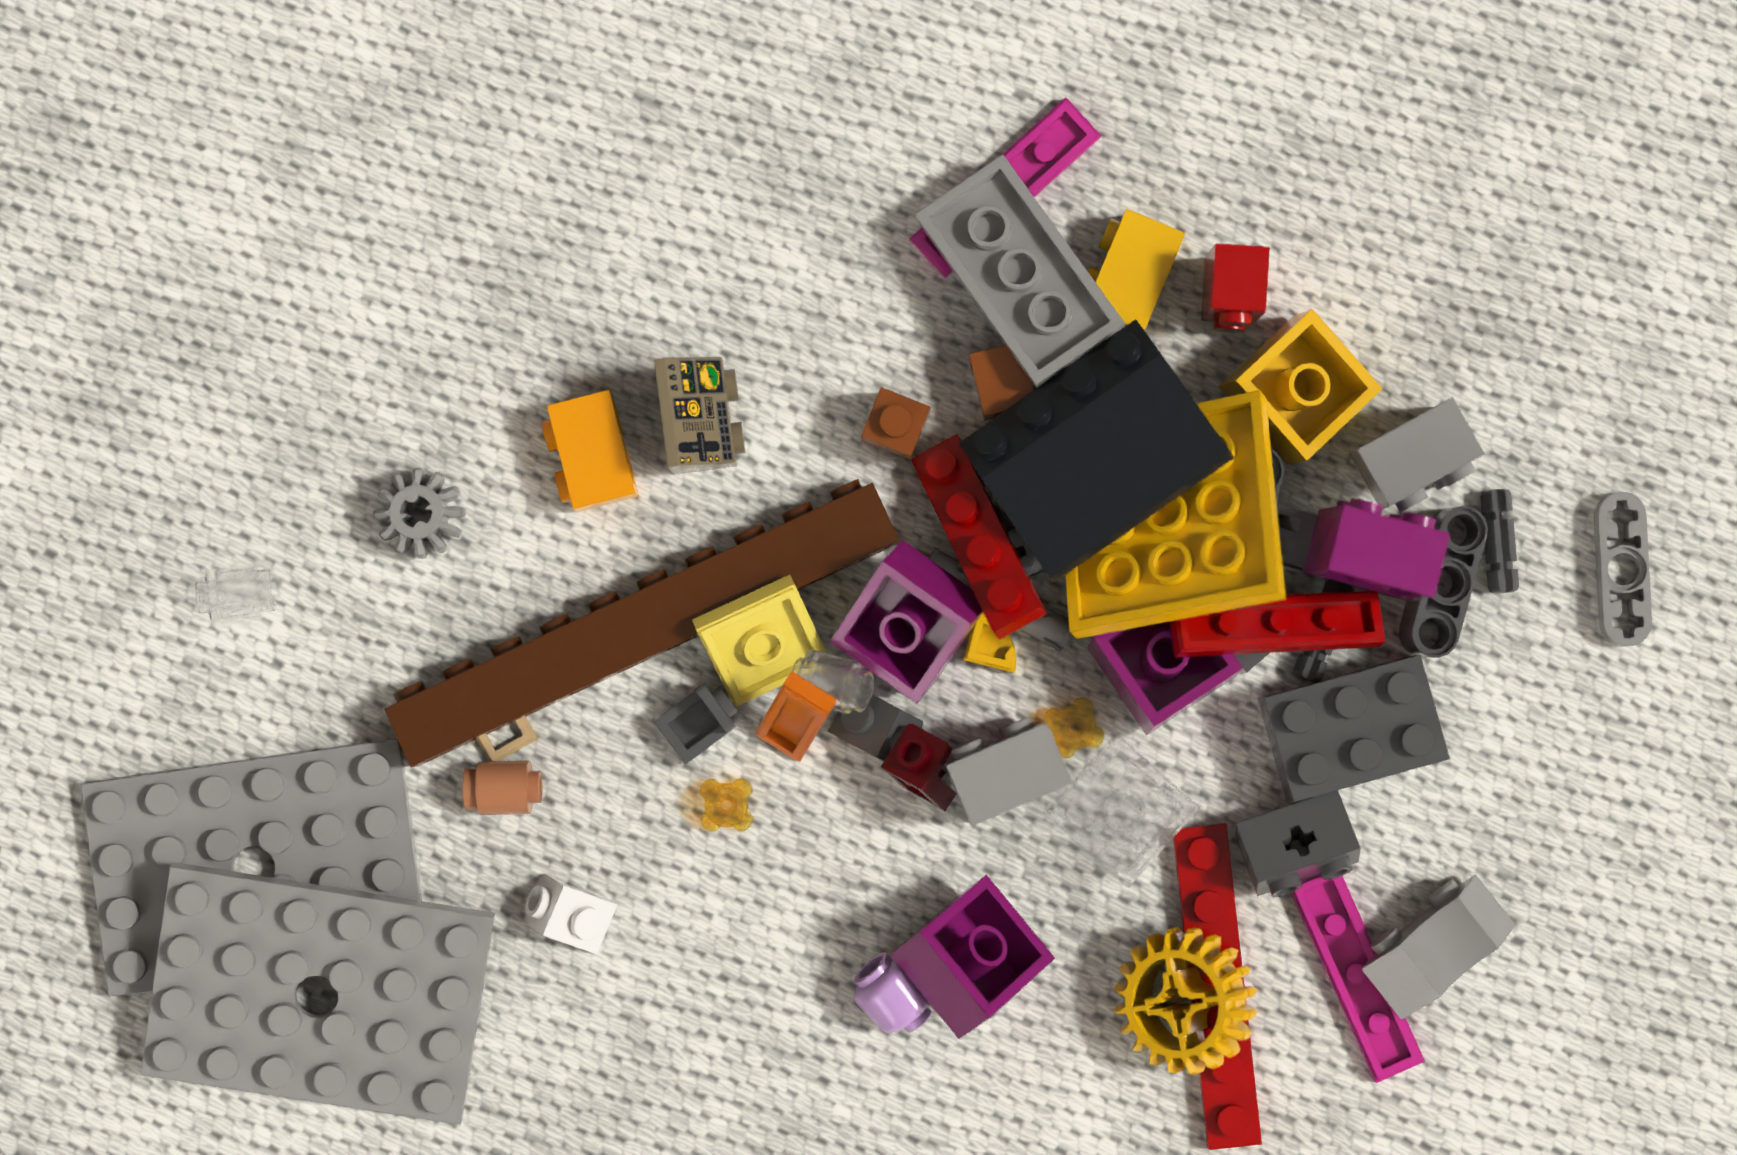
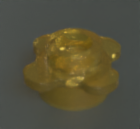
(1080, 713)
(715, 794)

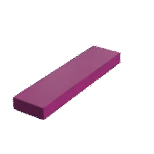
(1037, 160)
(1343, 951)

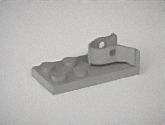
(1019, 271)

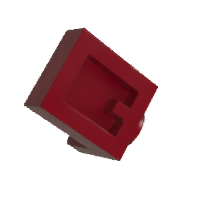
(918, 764)

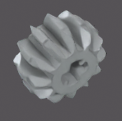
(421, 531)

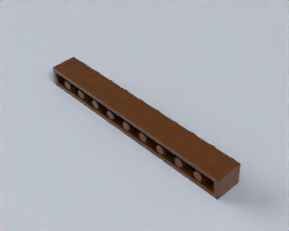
(637, 626)

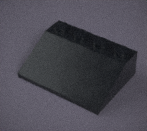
(1095, 450)

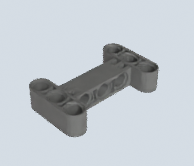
(1460, 561)

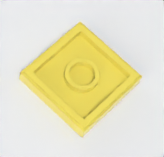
(758, 639)

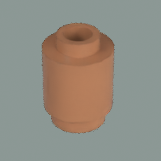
(502, 787)

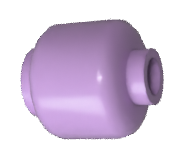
(889, 996)

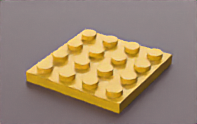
(1199, 552)

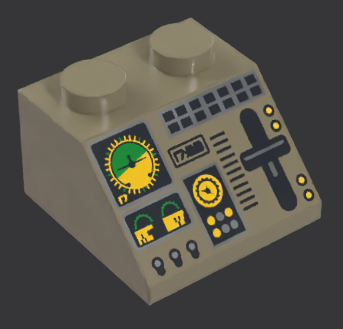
(697, 413)

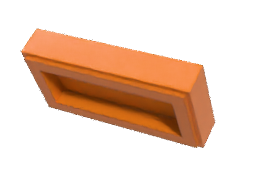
(795, 716)

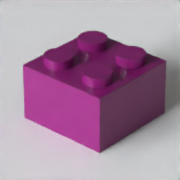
(1377, 550)
(908, 621)
(1152, 679)
(972, 957)

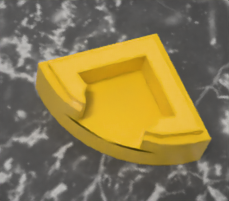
(988, 650)

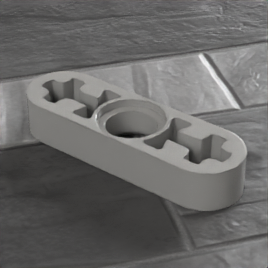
(1609, 530)

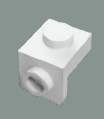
(568, 914)

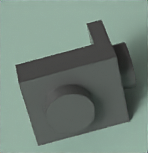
(698, 721)
(874, 728)

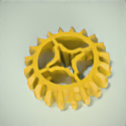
(1187, 1043)

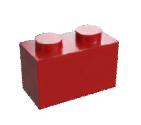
(1234, 286)

